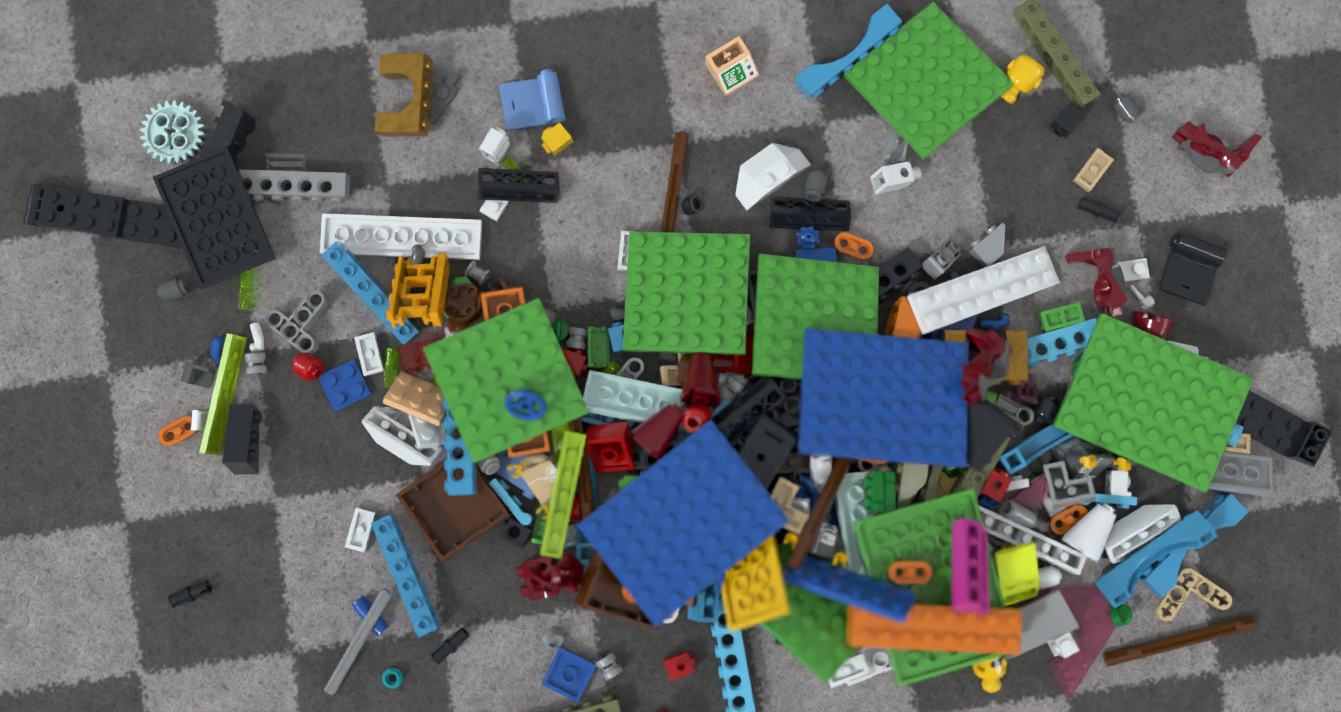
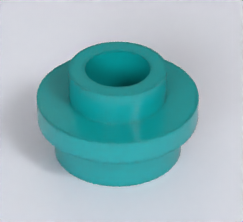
(387, 682)

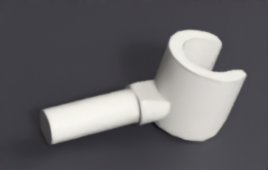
(1146, 301)

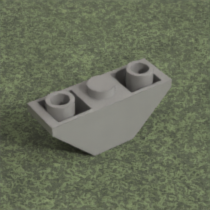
(941, 259)

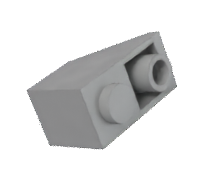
(991, 247)

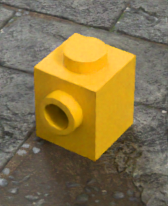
(555, 139)

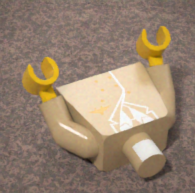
(539, 474)

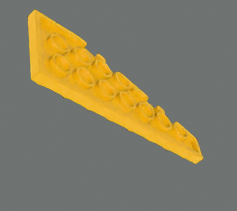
(755, 588)

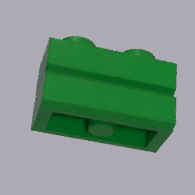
(880, 492)

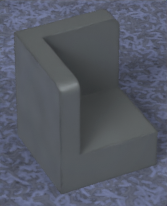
(197, 375)

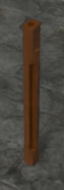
(674, 182)
(584, 480)
(819, 512)
(1179, 640)

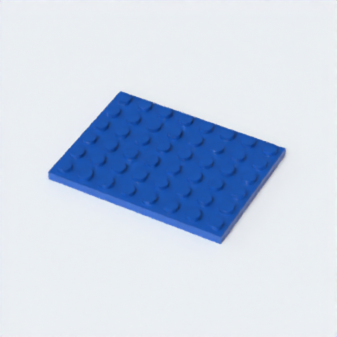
(883, 398)
(683, 523)

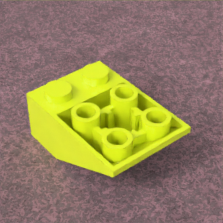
(1017, 572)

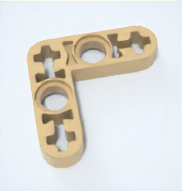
(1191, 586)

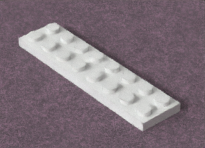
(397, 235)
(983, 290)

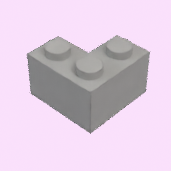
(1066, 492)

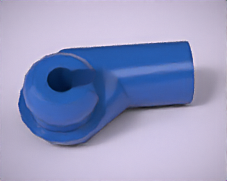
(1002, 321)
(215, 351)
(987, 503)

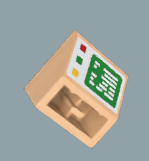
(731, 66)

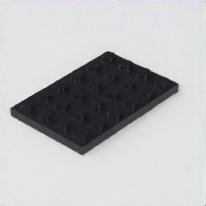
(214, 217)

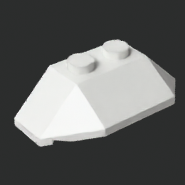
(768, 172)
(394, 432)
(1139, 529)

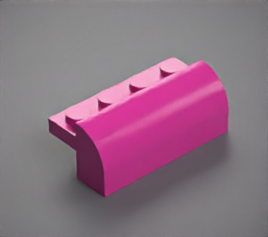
(970, 567)

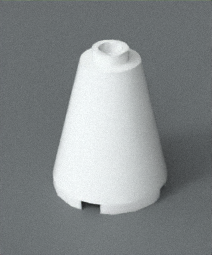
(1092, 531)

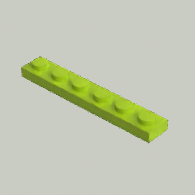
(223, 394)
(562, 494)

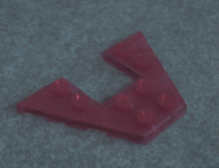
(1093, 632)

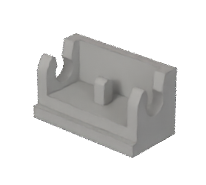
(895, 148)

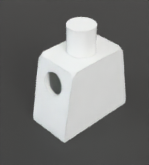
(895, 177)

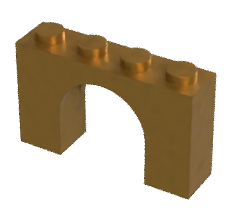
(414, 118)
(1017, 361)

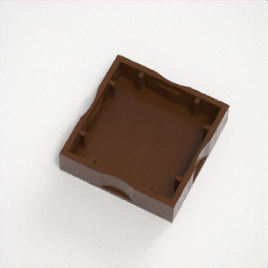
(452, 520)
(603, 594)

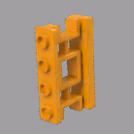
(419, 276)

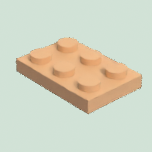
(416, 398)

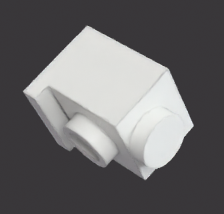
(1117, 482)
(1063, 645)

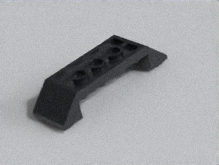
(1283, 430)

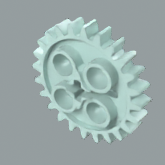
(155, 132)

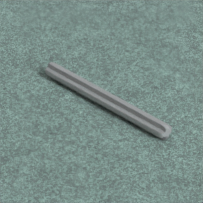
(358, 641)

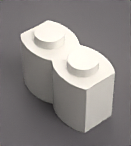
(494, 145)

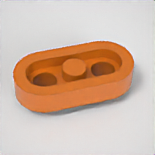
(853, 246)
(179, 430)
(1067, 519)
(908, 572)

